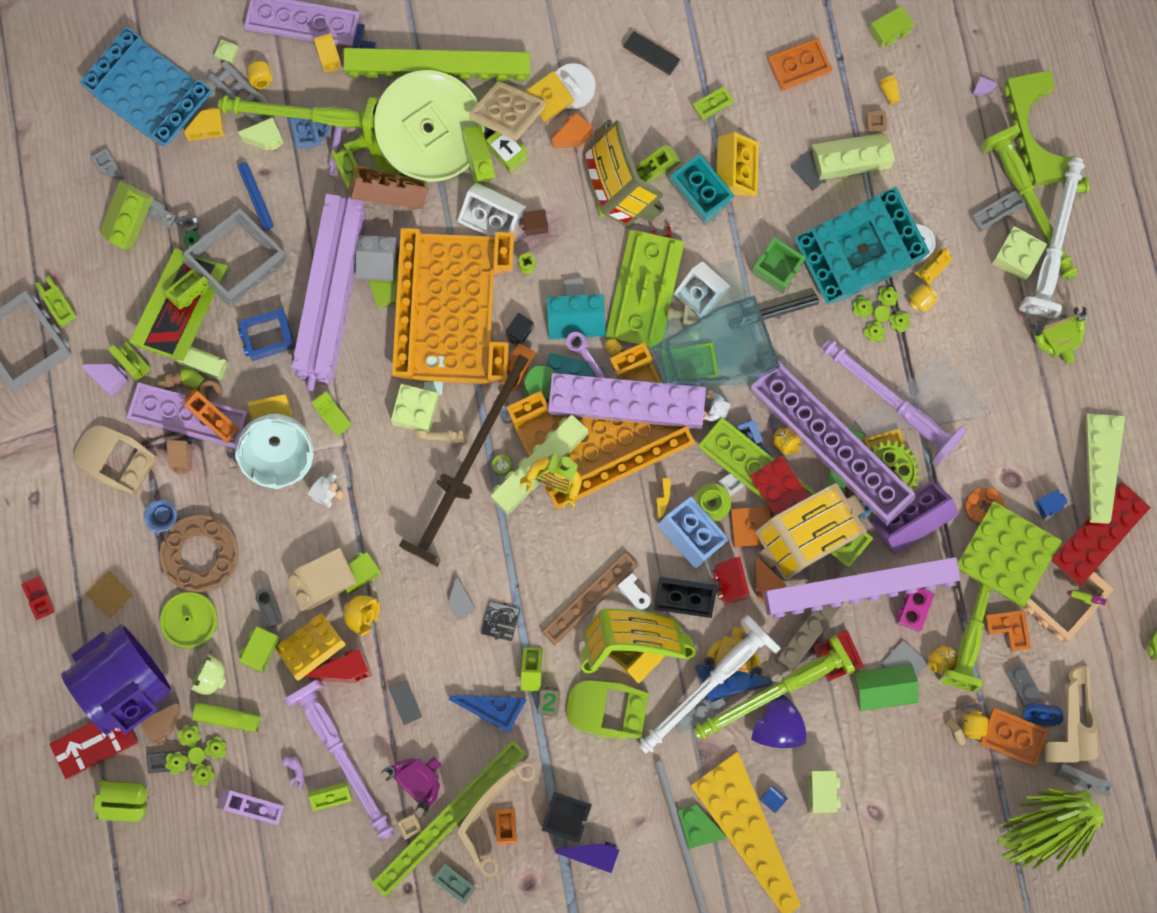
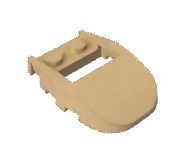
(95, 450)

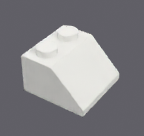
(701, 289)

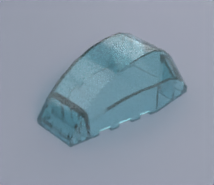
(739, 345)

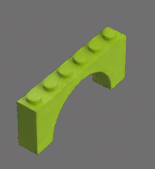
(1022, 92)

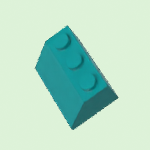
(701, 188)
(576, 314)

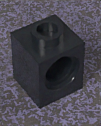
(519, 329)

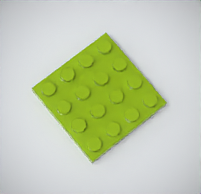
(1008, 554)

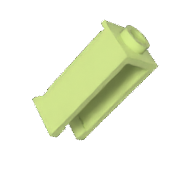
(205, 363)

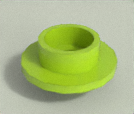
(718, 494)

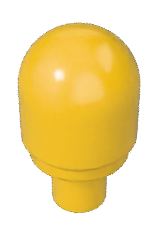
(613, 347)

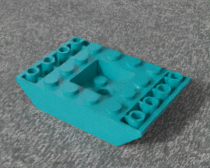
(881, 225)

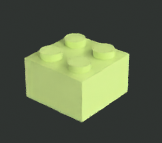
(1019, 254)
(415, 408)
(823, 792)

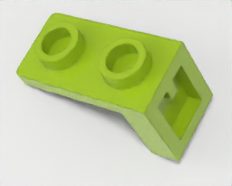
(331, 414)

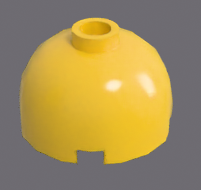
(360, 613)

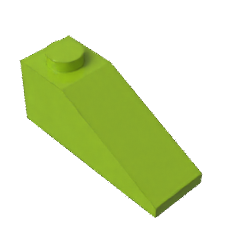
(478, 155)
(657, 164)

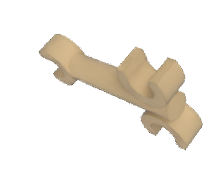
(451, 436)

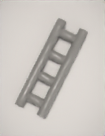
(241, 82)

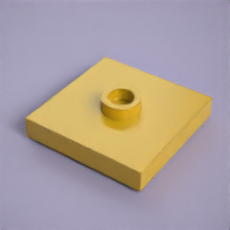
(553, 93)

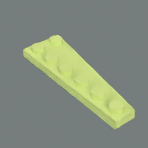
(1103, 454)

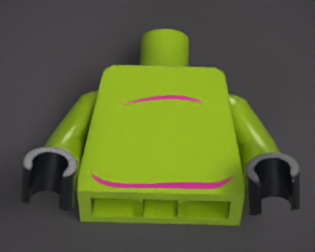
(1062, 336)

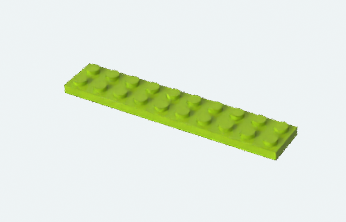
(743, 458)

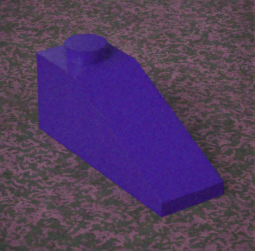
(595, 855)

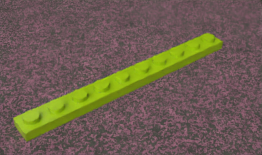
(448, 819)

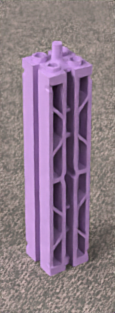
(328, 291)

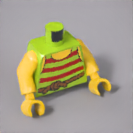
(555, 473)

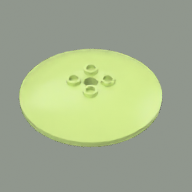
(418, 100)

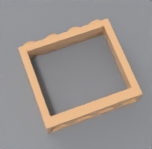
(1059, 632)

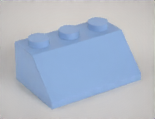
(693, 532)

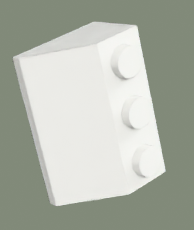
(490, 211)

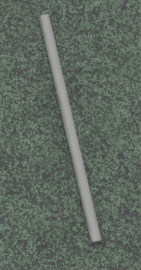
(681, 837)

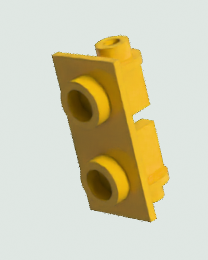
(934, 265)

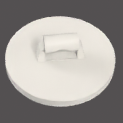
(578, 82)

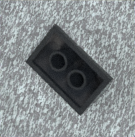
(685, 597)

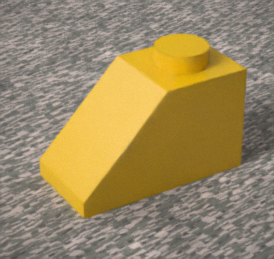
(327, 53)
(206, 125)

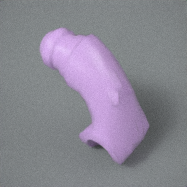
(294, 764)

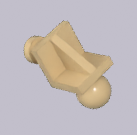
(688, 315)

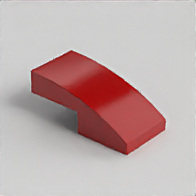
(38, 597)

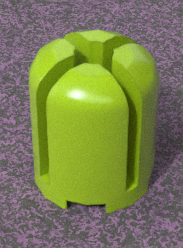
(121, 801)

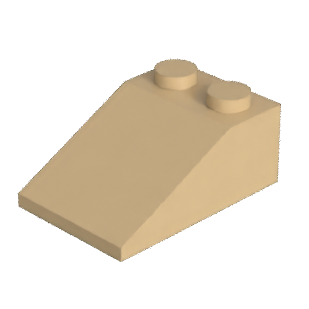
(320, 580)

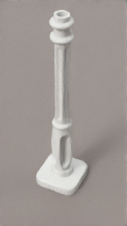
(1041, 304)
(725, 668)

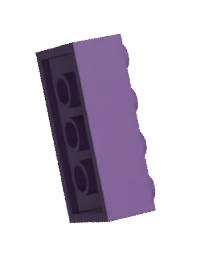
(922, 516)

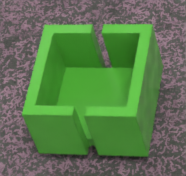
(778, 265)

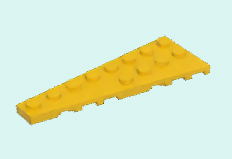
(736, 810)

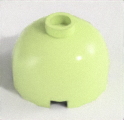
(209, 676)

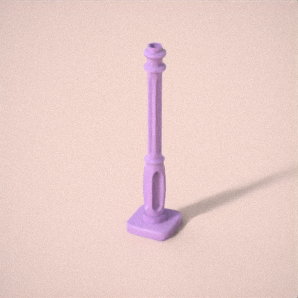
(912, 415)
(328, 735)

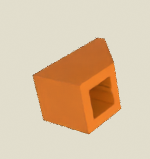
(573, 133)
(526, 352)

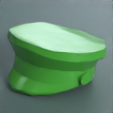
(538, 380)

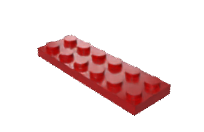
(1095, 541)

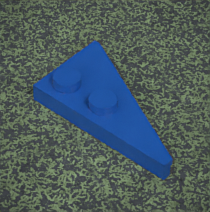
(735, 684)
(496, 710)

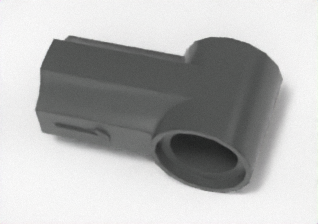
(269, 610)

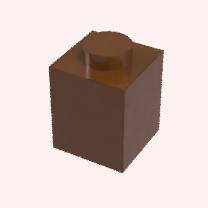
(534, 222)

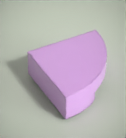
(984, 87)

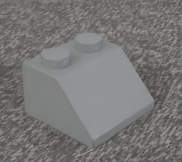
(376, 258)

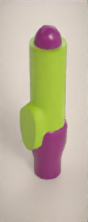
(1088, 598)

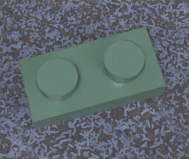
(454, 883)

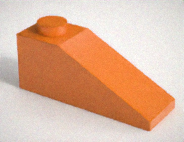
(209, 415)

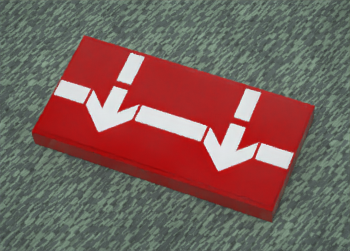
(88, 748)

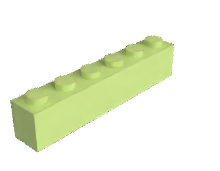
(557, 442)

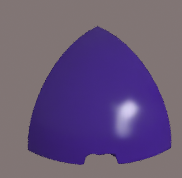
(780, 726)

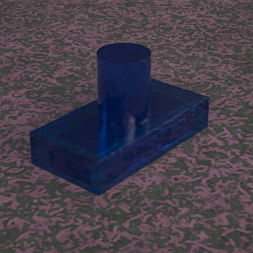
(359, 41)

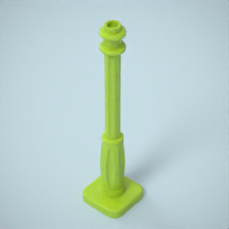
(325, 115)
(1020, 178)
(969, 647)

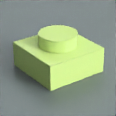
(226, 51)

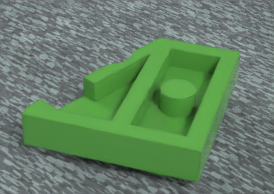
(698, 827)

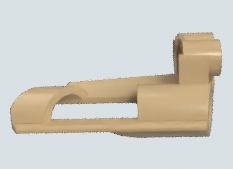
(1080, 738)

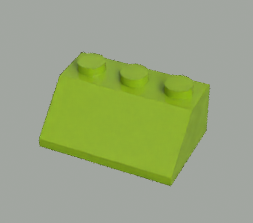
(125, 216)

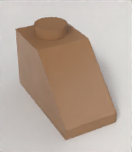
(179, 456)
(161, 724)

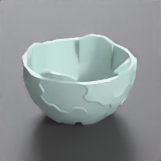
(276, 463)

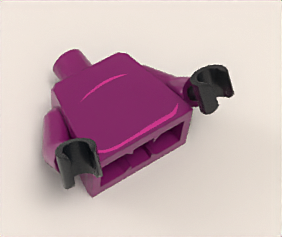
(417, 780)

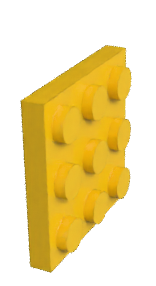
(309, 646)

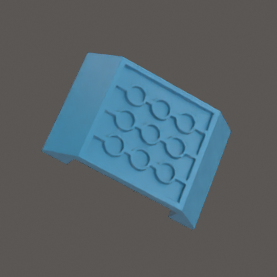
(144, 88)

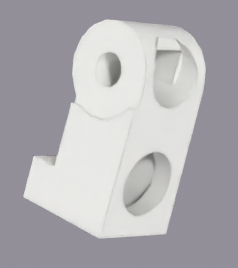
(632, 593)

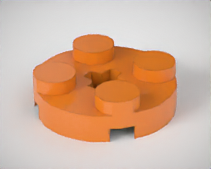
(975, 500)

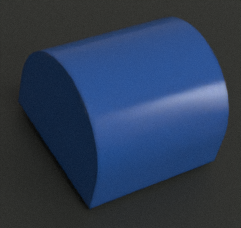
(773, 799)

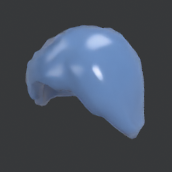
(160, 515)

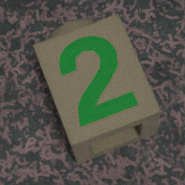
(549, 702)

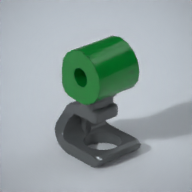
(191, 236)

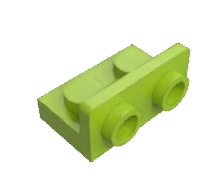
(130, 360)

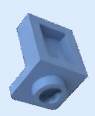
(753, 434)

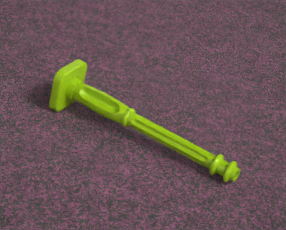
(799, 678)

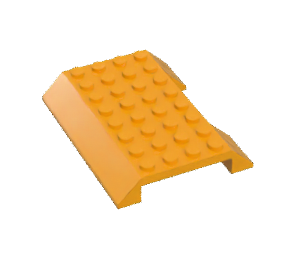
(448, 306)
(611, 447)

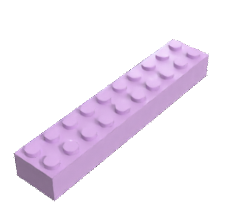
(833, 444)

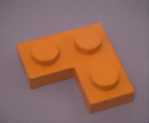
(1014, 625)

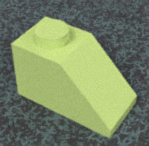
(262, 135)

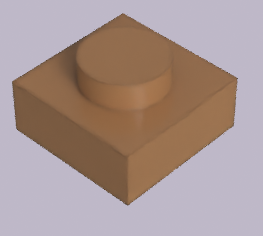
(876, 121)

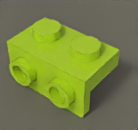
(186, 289)

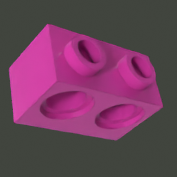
(919, 610)

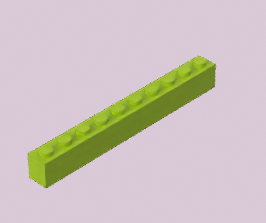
(454, 63)

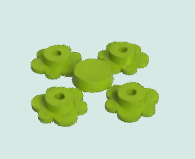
(881, 314)
(196, 755)

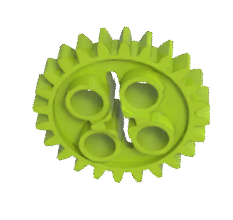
(900, 458)

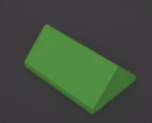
(886, 687)

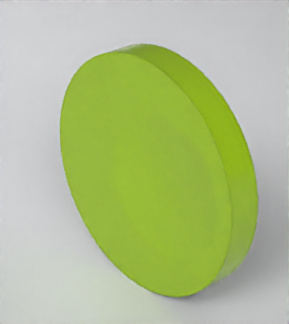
(188, 620)

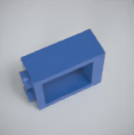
(270, 350)

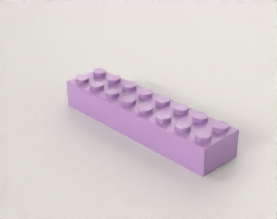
(627, 401)

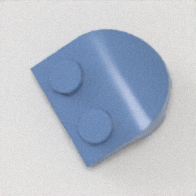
(307, 133)

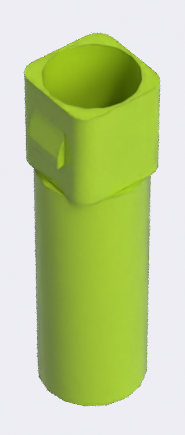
(226, 717)

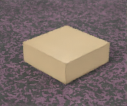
(409, 826)

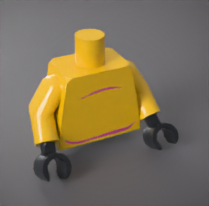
(724, 646)

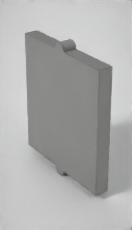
(905, 655)

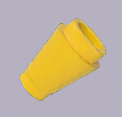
(890, 89)

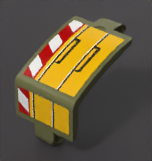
(615, 179)

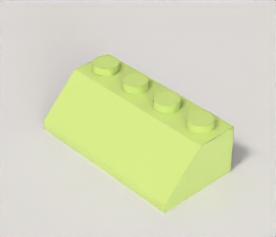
(853, 156)

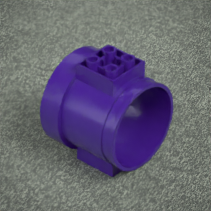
(116, 681)

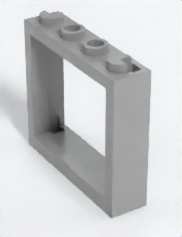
(256, 277)
(46, 364)

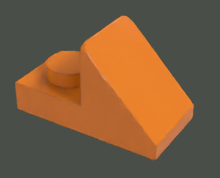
(506, 826)

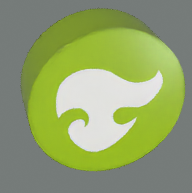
(501, 464)

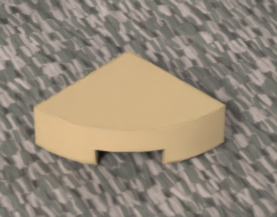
(960, 739)

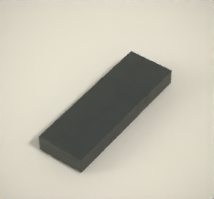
(651, 53)

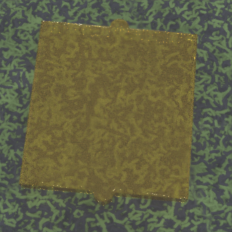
(109, 594)

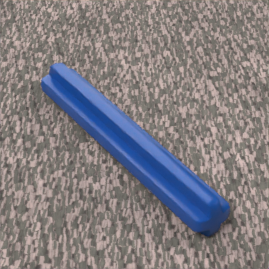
(255, 196)

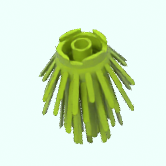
(1059, 825)

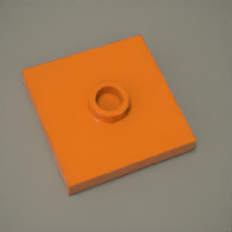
(745, 524)

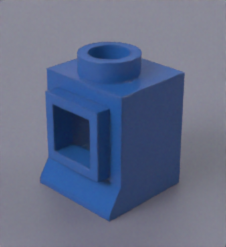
(1051, 504)

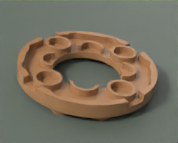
(183, 531)

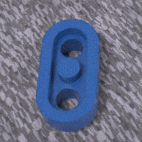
(1041, 714)

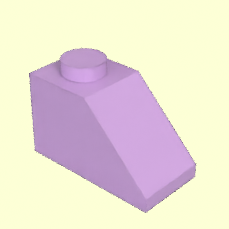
(107, 376)

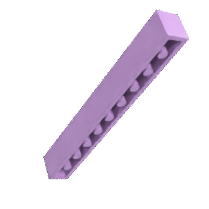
(861, 586)

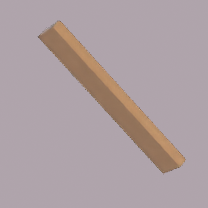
(589, 598)

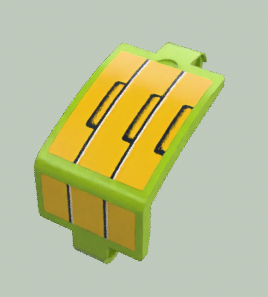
(633, 632)

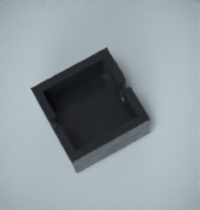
(566, 817)

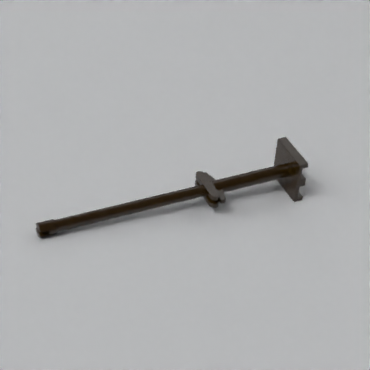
(455, 487)

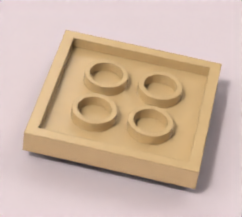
(507, 110)

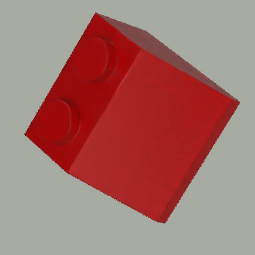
(731, 581)

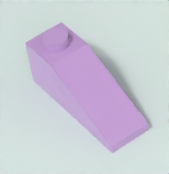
(250, 806)

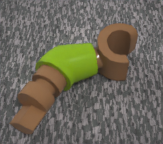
(190, 378)

